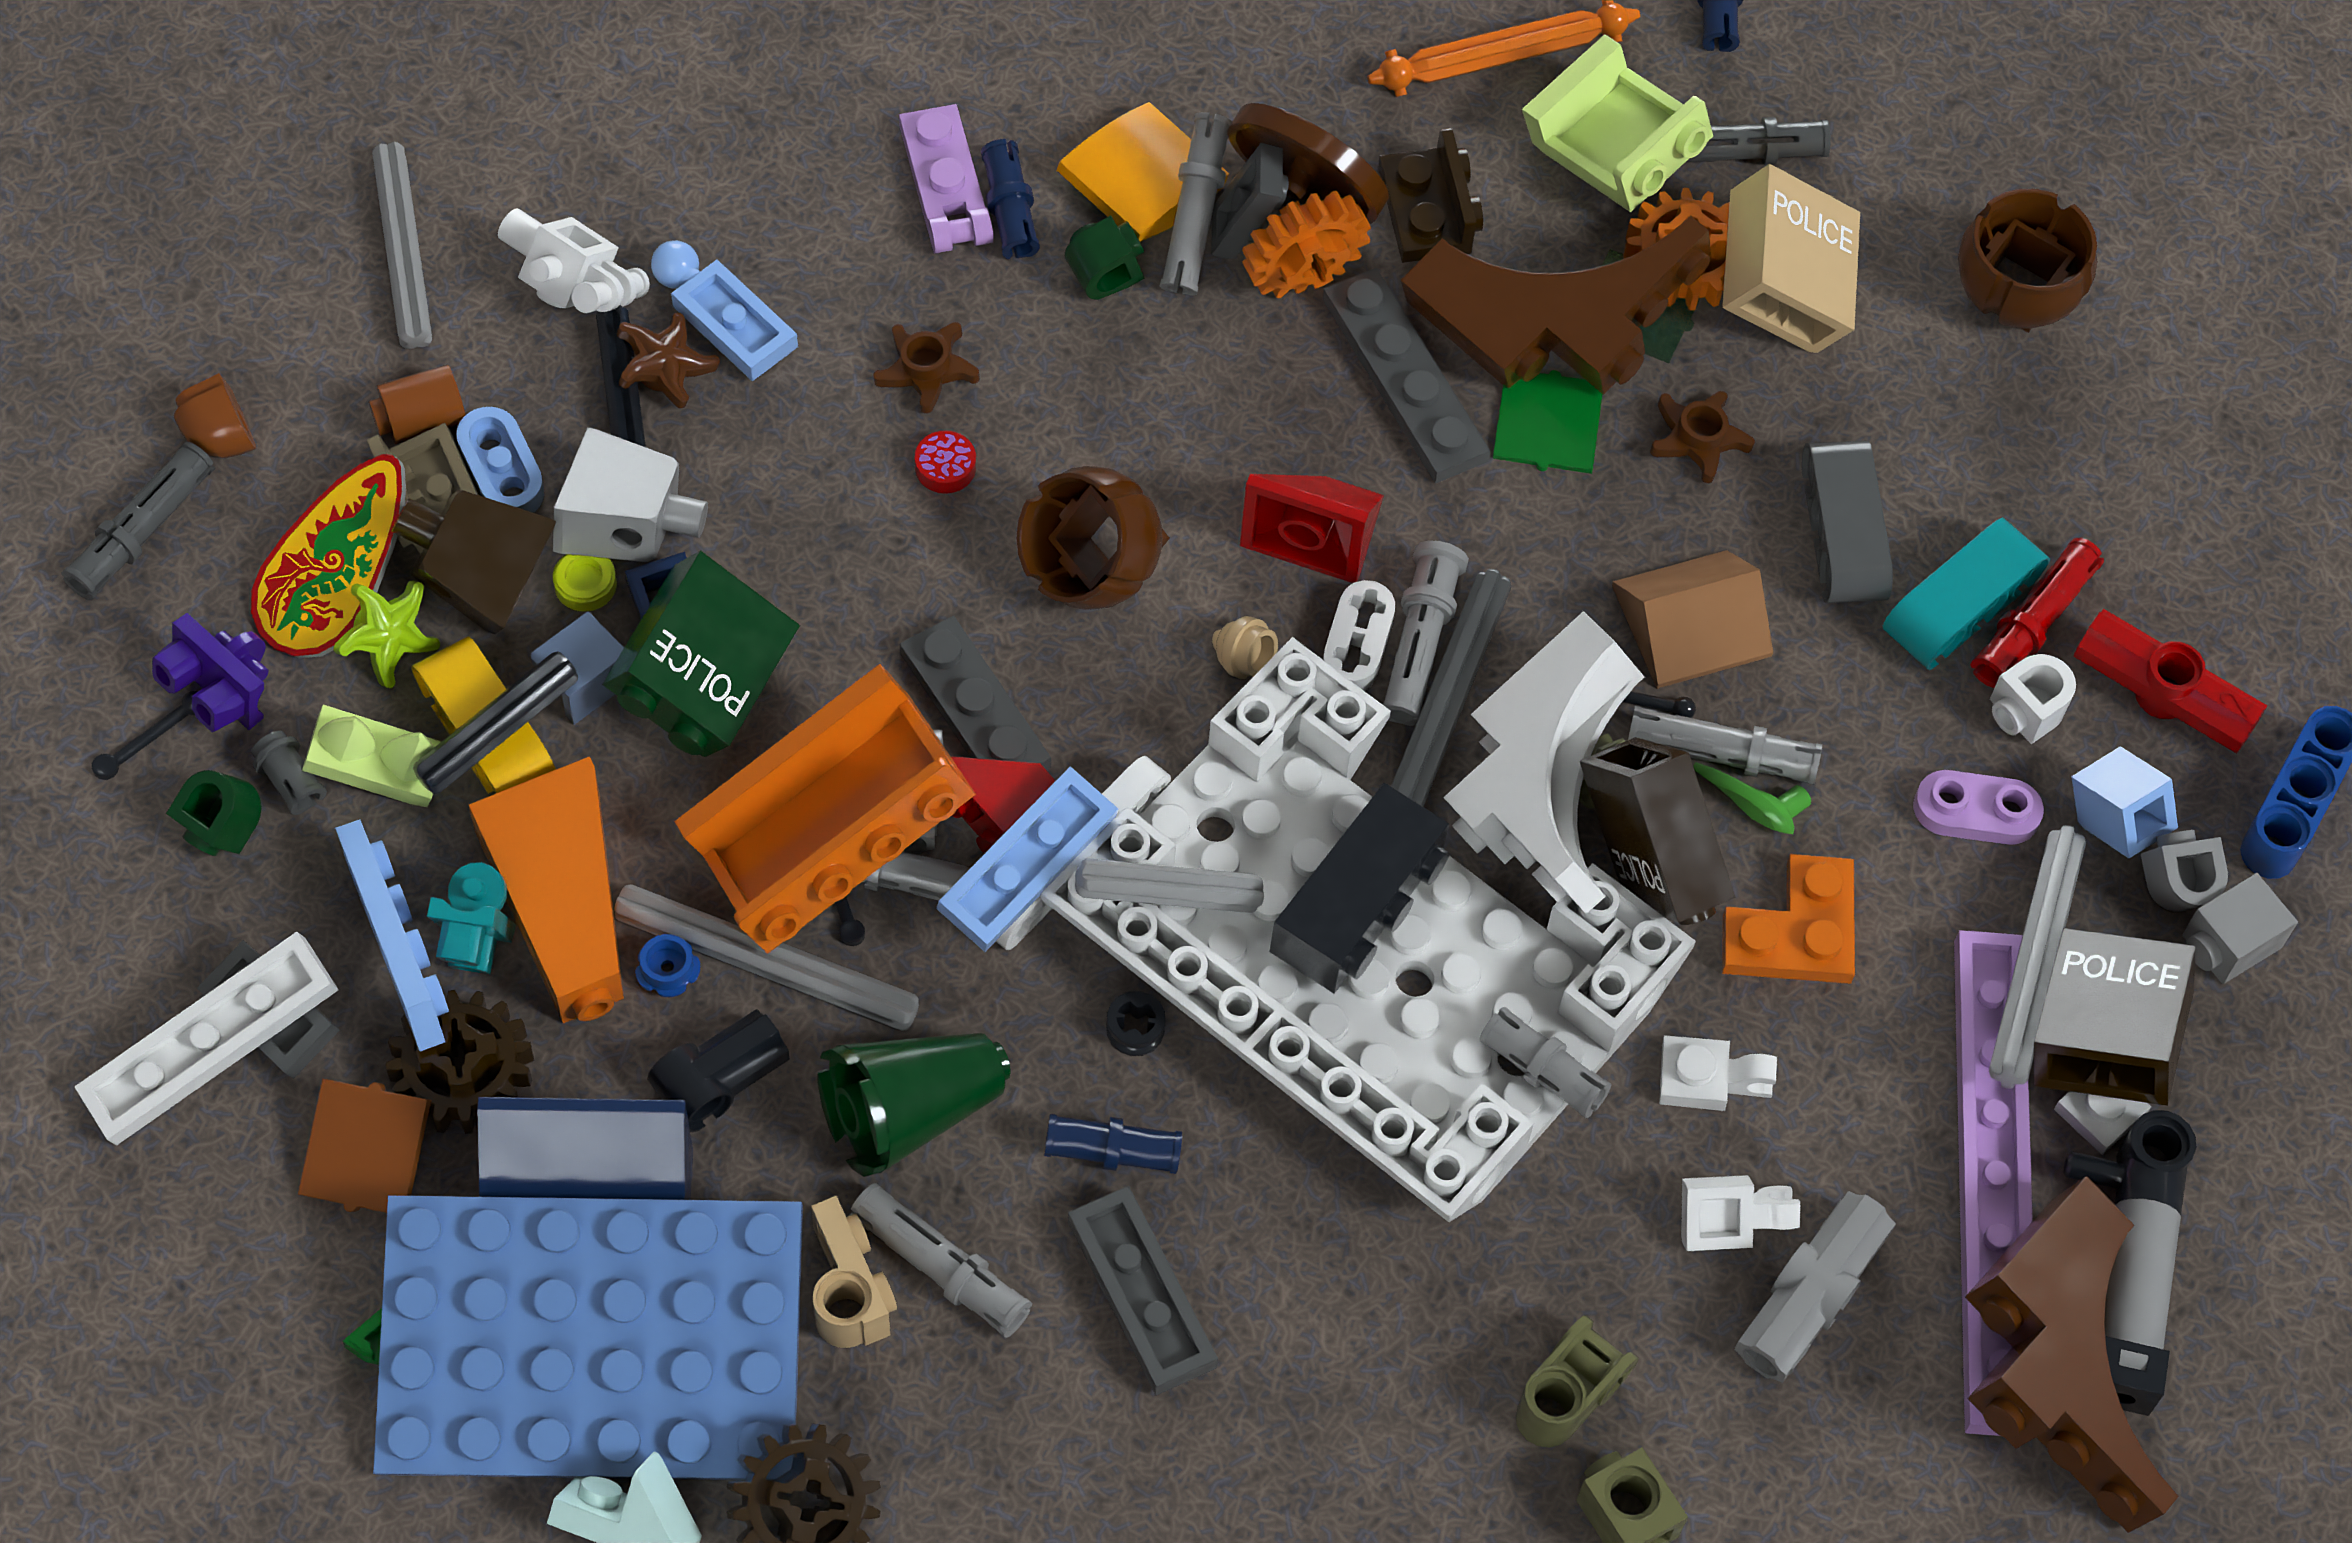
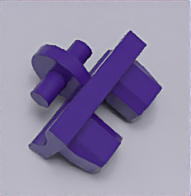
(221, 665)

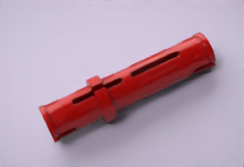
(2024, 629)

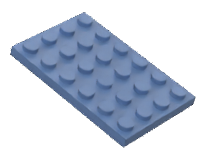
(586, 1336)

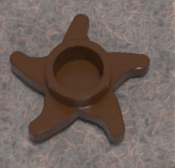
(664, 359)
(926, 363)
(1699, 432)

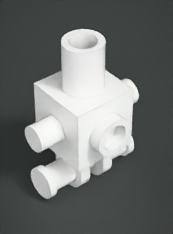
(571, 264)

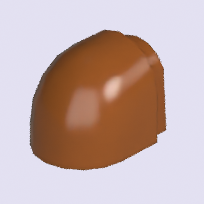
(213, 419)

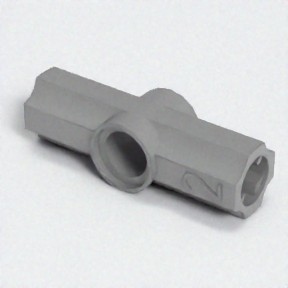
(1815, 1286)

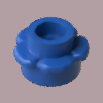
(663, 950)

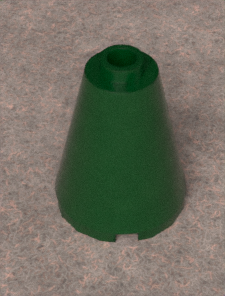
(906, 1092)

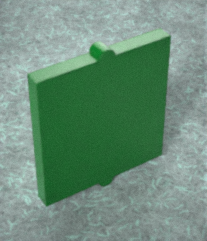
(1549, 423)

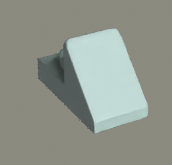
(647, 1514)

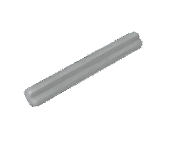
(402, 246)

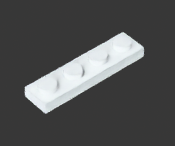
(206, 1038)

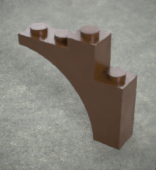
(1585, 317)
(2057, 1376)

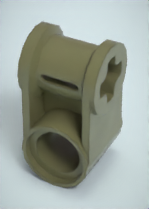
(1577, 1375)

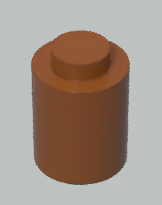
(417, 404)

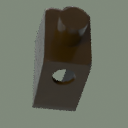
(475, 553)

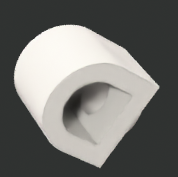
(2033, 696)

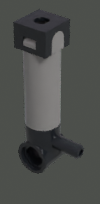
(2143, 1270)

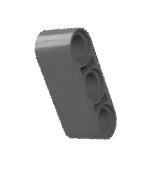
(1849, 520)

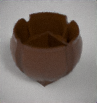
(2040, 238)
(1058, 530)

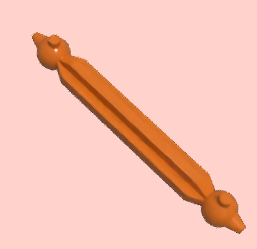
(1502, 46)

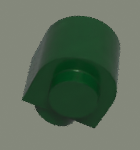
(1105, 257)
(216, 811)

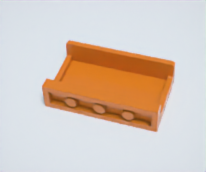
(825, 808)

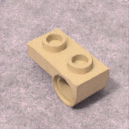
(850, 1278)

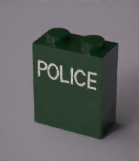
(700, 656)

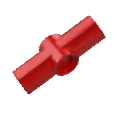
(2197, 700)

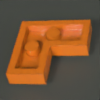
(1806, 941)

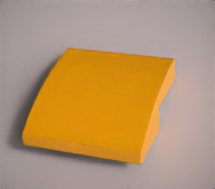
(1132, 170)

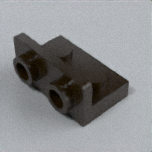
(1431, 198)

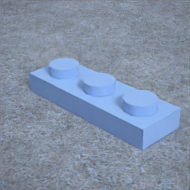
(1027, 859)

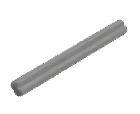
(2036, 956)
(783, 964)

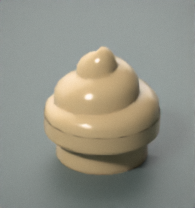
(1244, 646)

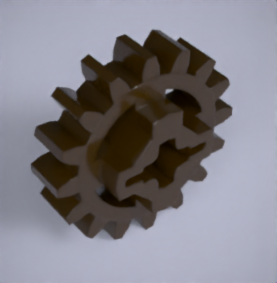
(489, 1056)
(808, 1471)

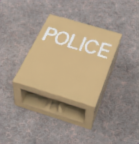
(1791, 259)

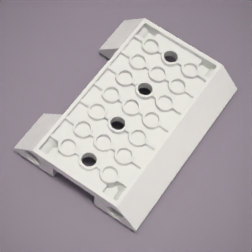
(1369, 1062)

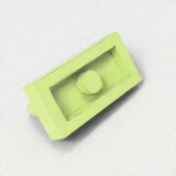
(368, 755)

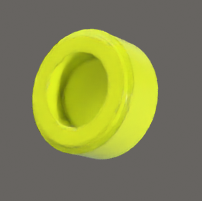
(584, 582)

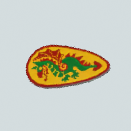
(342, 539)

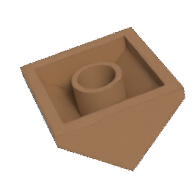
(1697, 616)

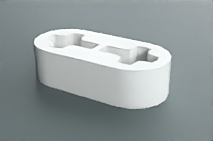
(1371, 640)

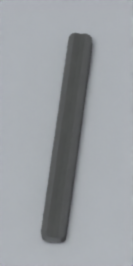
(1451, 686)

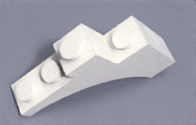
(1538, 731)

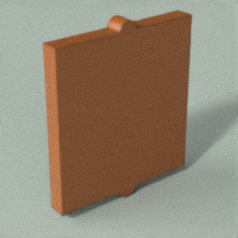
(363, 1145)

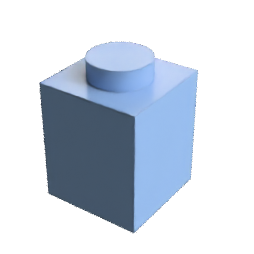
(2124, 802)

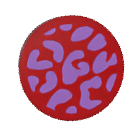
(945, 462)

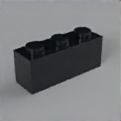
(1361, 889)

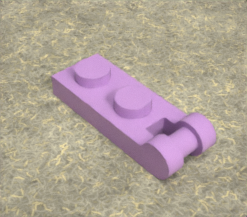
(945, 177)

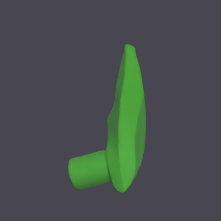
(1757, 804)

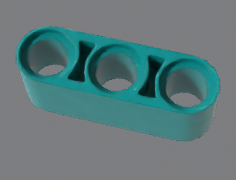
(1964, 591)

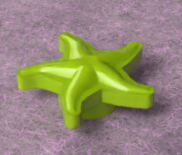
(386, 630)

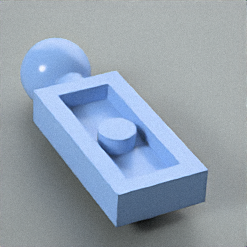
(723, 309)

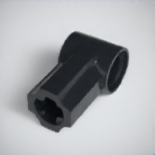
(719, 1068)

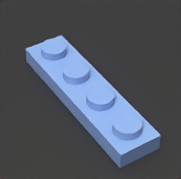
(401, 951)

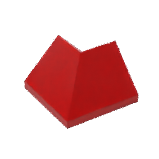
(1310, 522)

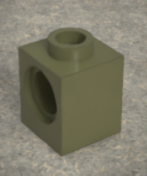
(1636, 1475)

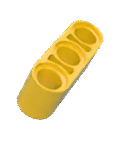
(461, 687)

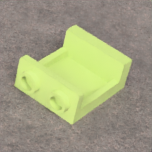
(1615, 126)

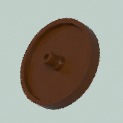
(1311, 157)

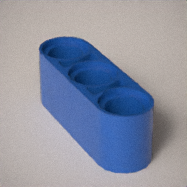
(2285, 812)

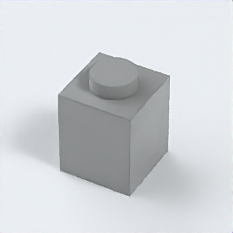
(2239, 929)

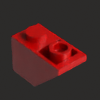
(1002, 795)

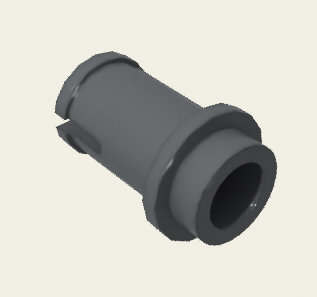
(280, 761)

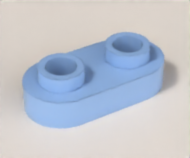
(504, 465)

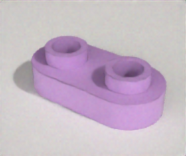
(1979, 807)

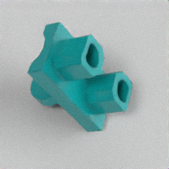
(474, 919)

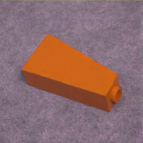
(556, 872)

